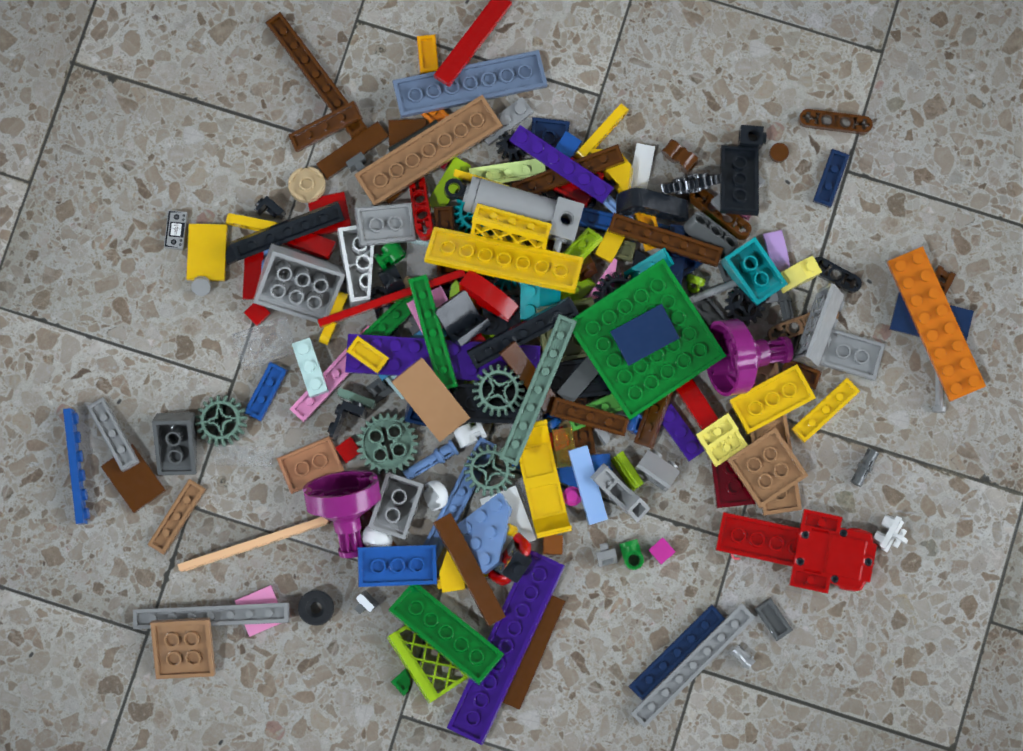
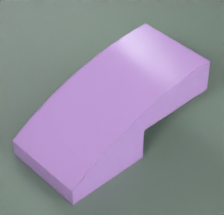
(777, 249)

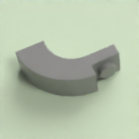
(620, 493)

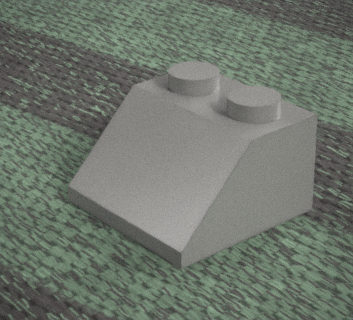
(657, 470)

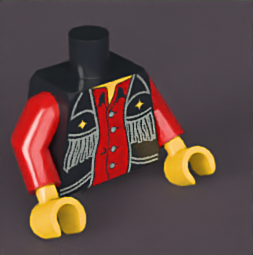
(514, 561)

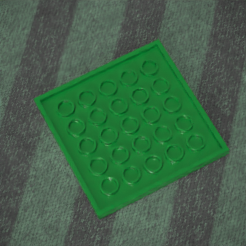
(664, 370)

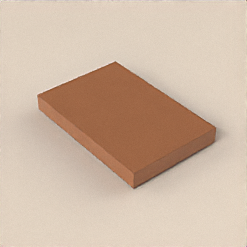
(309, 463)

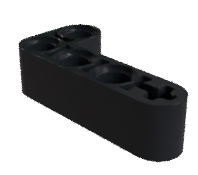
(652, 204)

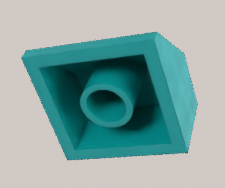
(534, 297)

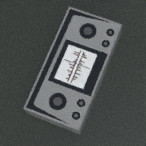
(175, 230)

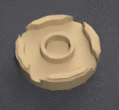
(306, 184)

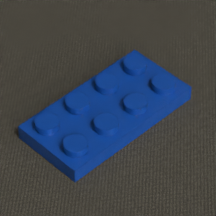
(397, 565)

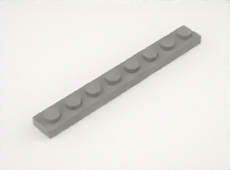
(218, 615)
(692, 665)

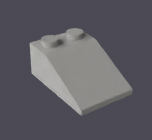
(397, 506)

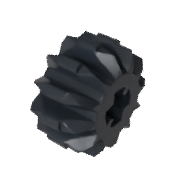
(505, 151)

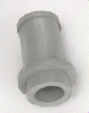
(743, 657)

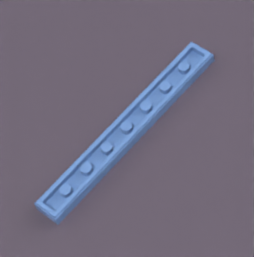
(459, 496)

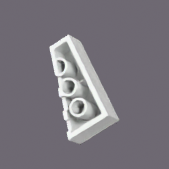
(357, 265)

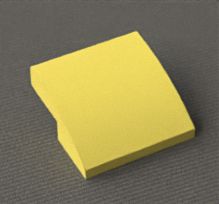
(721, 440)

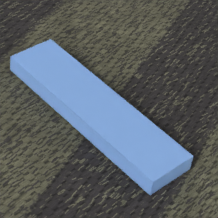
(588, 489)

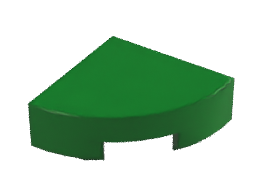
(402, 682)

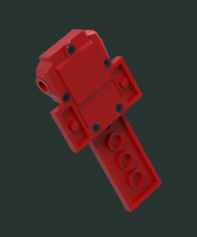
(816, 551)

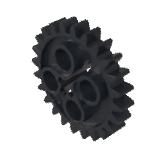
(692, 183)

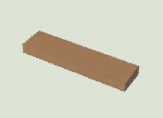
(176, 516)

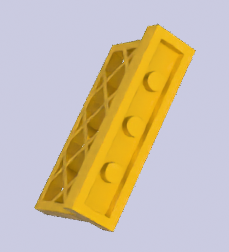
(510, 224)

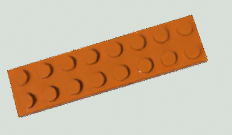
(936, 324)

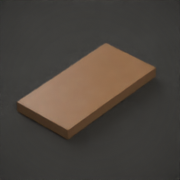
(430, 399)

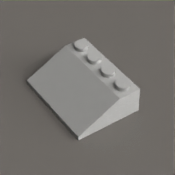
(298, 284)
(819, 326)

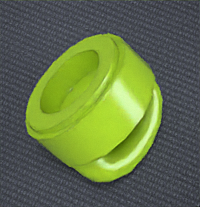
(692, 279)

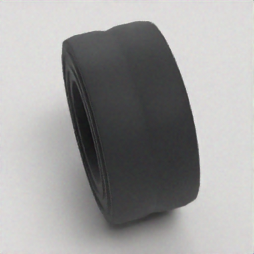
(308, 599)

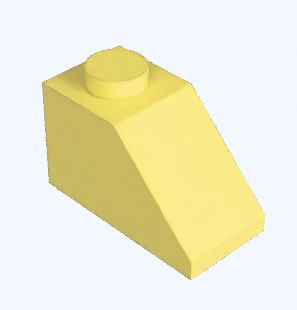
(800, 273)

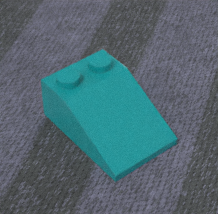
(753, 271)

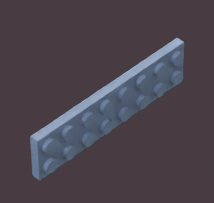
(487, 78)

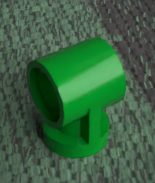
(391, 254)
(631, 548)

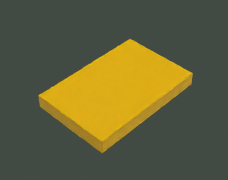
(207, 251)

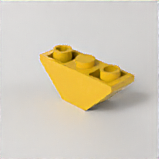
(620, 175)

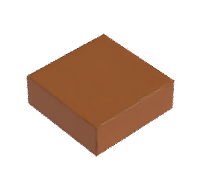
(553, 545)

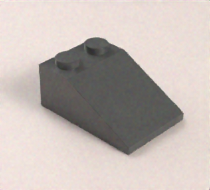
(175, 443)

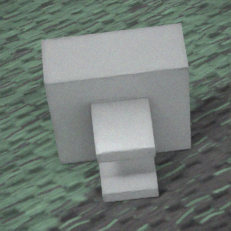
(606, 556)

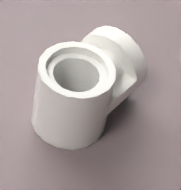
(467, 435)

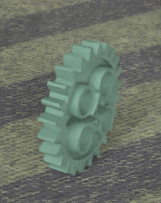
(370, 448)

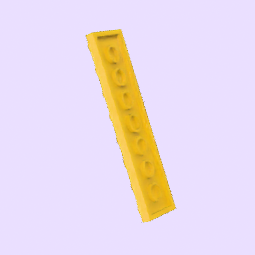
(504, 260)

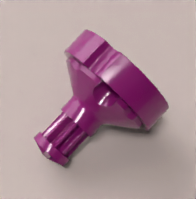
(744, 355)
(343, 499)

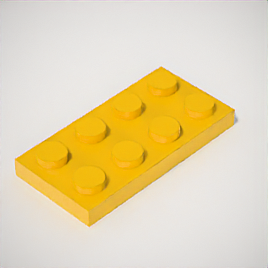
(772, 399)

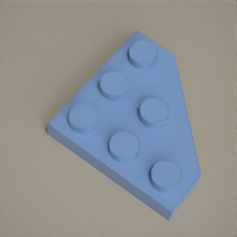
(487, 532)

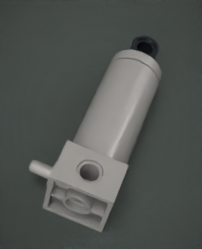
(521, 203)

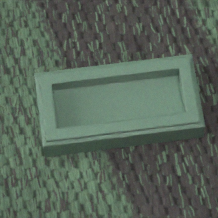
(350, 396)

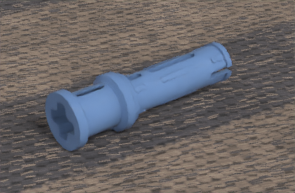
(433, 459)

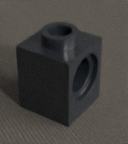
(745, 130)

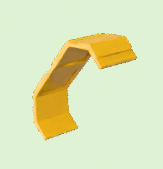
(543, 484)

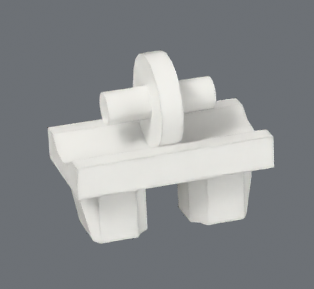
(894, 526)

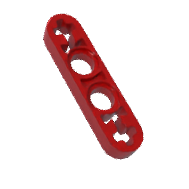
(423, 206)

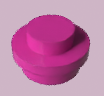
(571, 496)

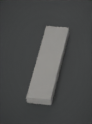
(113, 434)

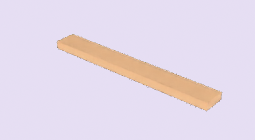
(252, 544)

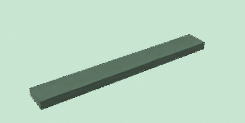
(537, 390)

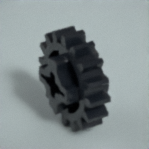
(732, 307)

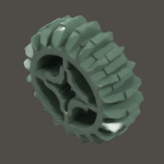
(508, 404)
(212, 421)
(472, 466)

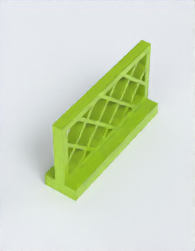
(416, 671)

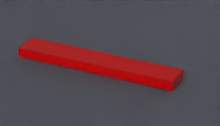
(471, 41)

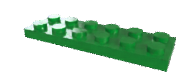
(446, 633)

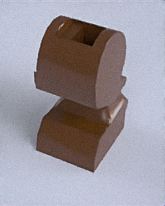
(677, 154)

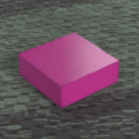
(661, 551)

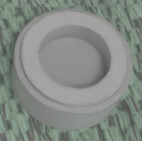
(201, 285)

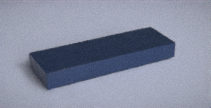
(831, 178)

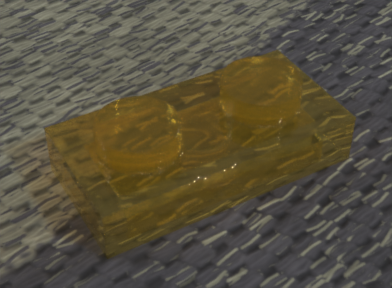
(562, 443)

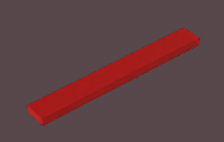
(388, 299)

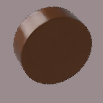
(779, 152)

